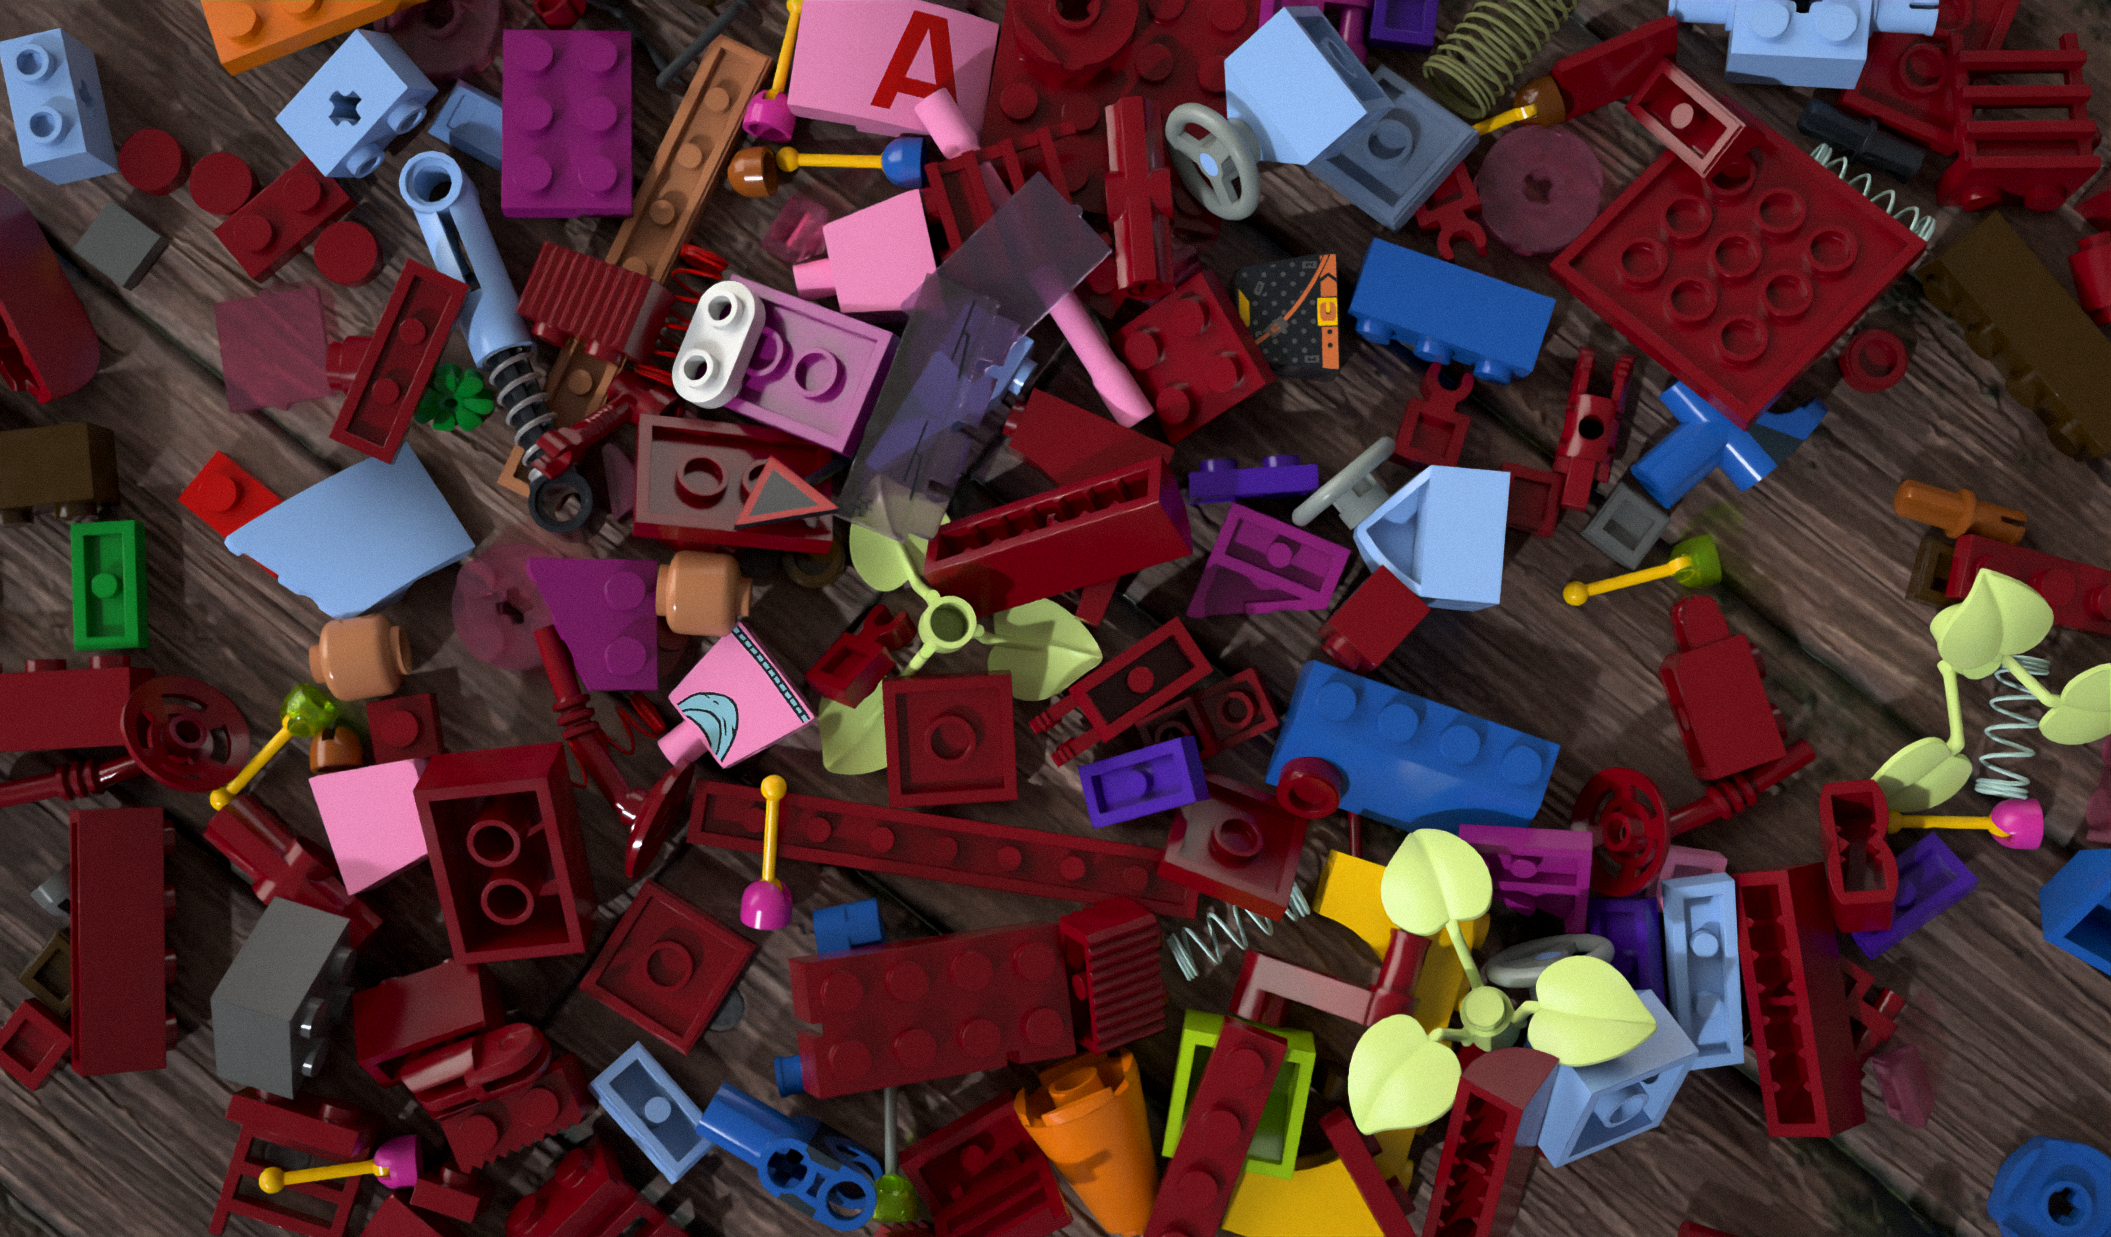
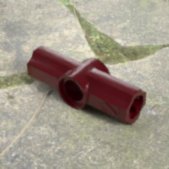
(1139, 198)
(290, 867)

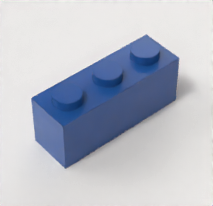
(1447, 312)

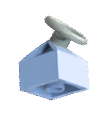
(1289, 100)
(1433, 533)
(1605, 1100)

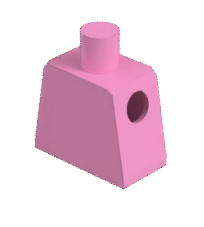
(872, 260)
(372, 821)

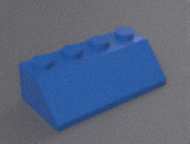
(1411, 756)

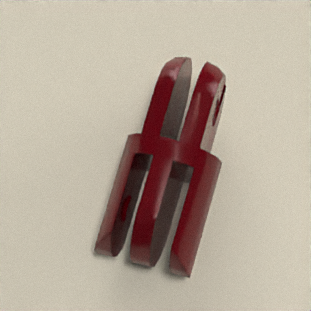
(477, 1069)

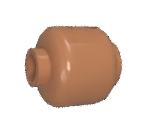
(703, 593)
(361, 657)

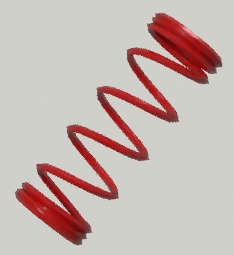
(705, 261)
(647, 713)

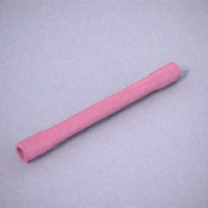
(1109, 375)

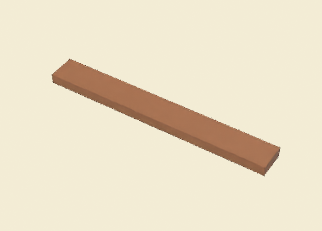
(663, 219)

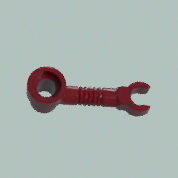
(628, 398)

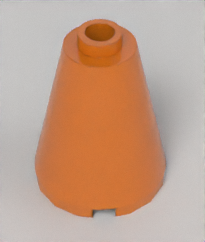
(1096, 1135)

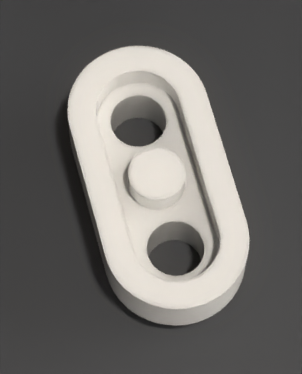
(721, 343)

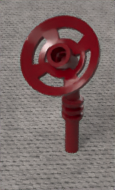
(169, 742)
(646, 812)
(1639, 832)

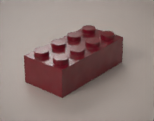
(932, 1007)

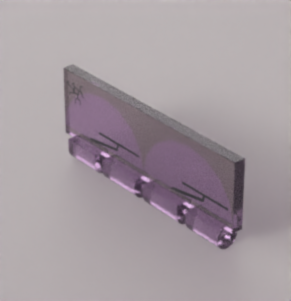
(913, 418)

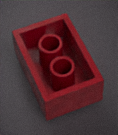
(507, 853)

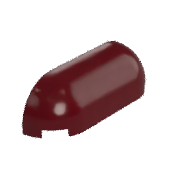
(43, 327)

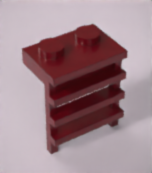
(2018, 160)
(959, 193)
(309, 1124)
(987, 1176)
(589, 1201)

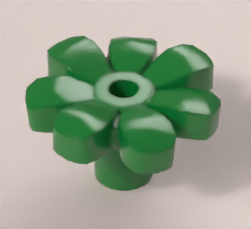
(455, 397)

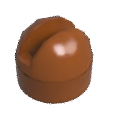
(754, 172)
(335, 752)

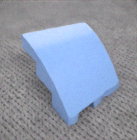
(358, 536)

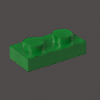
(109, 586)

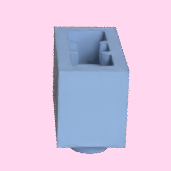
(357, 105)
(58, 107)

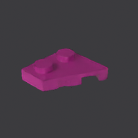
(1266, 567)

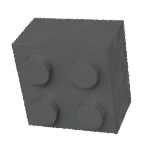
(283, 998)

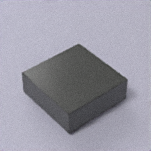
(120, 245)
(1625, 526)

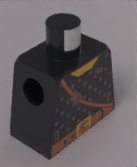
(1293, 314)

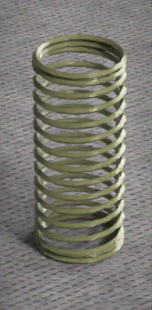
(1469, 78)

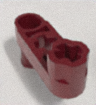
(1272, 982)

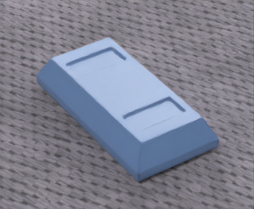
(471, 123)

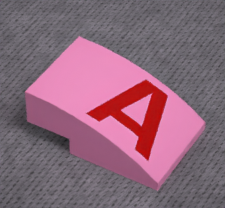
(882, 57)

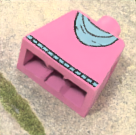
(735, 703)

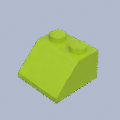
(1280, 1126)

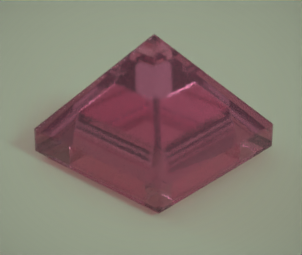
(797, 231)

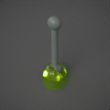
(895, 1194)

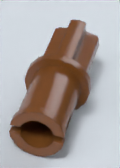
(1958, 512)

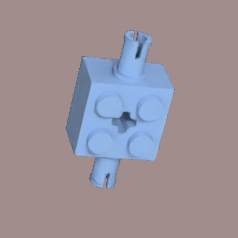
(1807, 49)

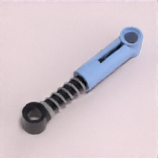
(496, 333)

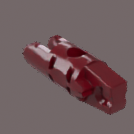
(1584, 458)

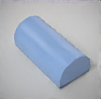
(652, 1111)

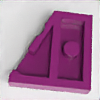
(604, 617)
(1537, 869)

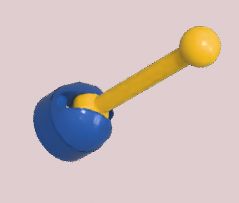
(901, 161)

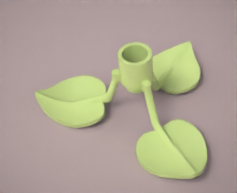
(1974, 639)
(1034, 640)
(1581, 1013)

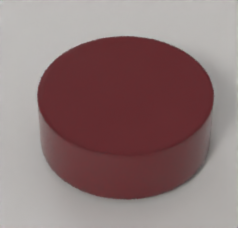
(154, 162)
(222, 184)
(348, 254)
(1873, 360)
(1309, 787)

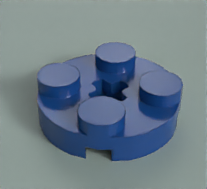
(2039, 1170)

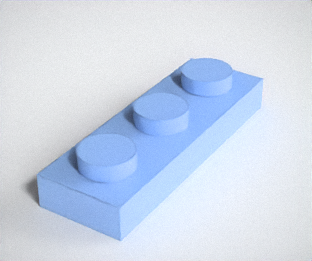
(1704, 965)

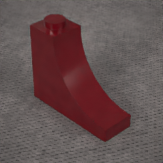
(1071, 446)

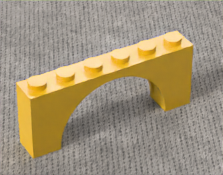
(1321, 1193)

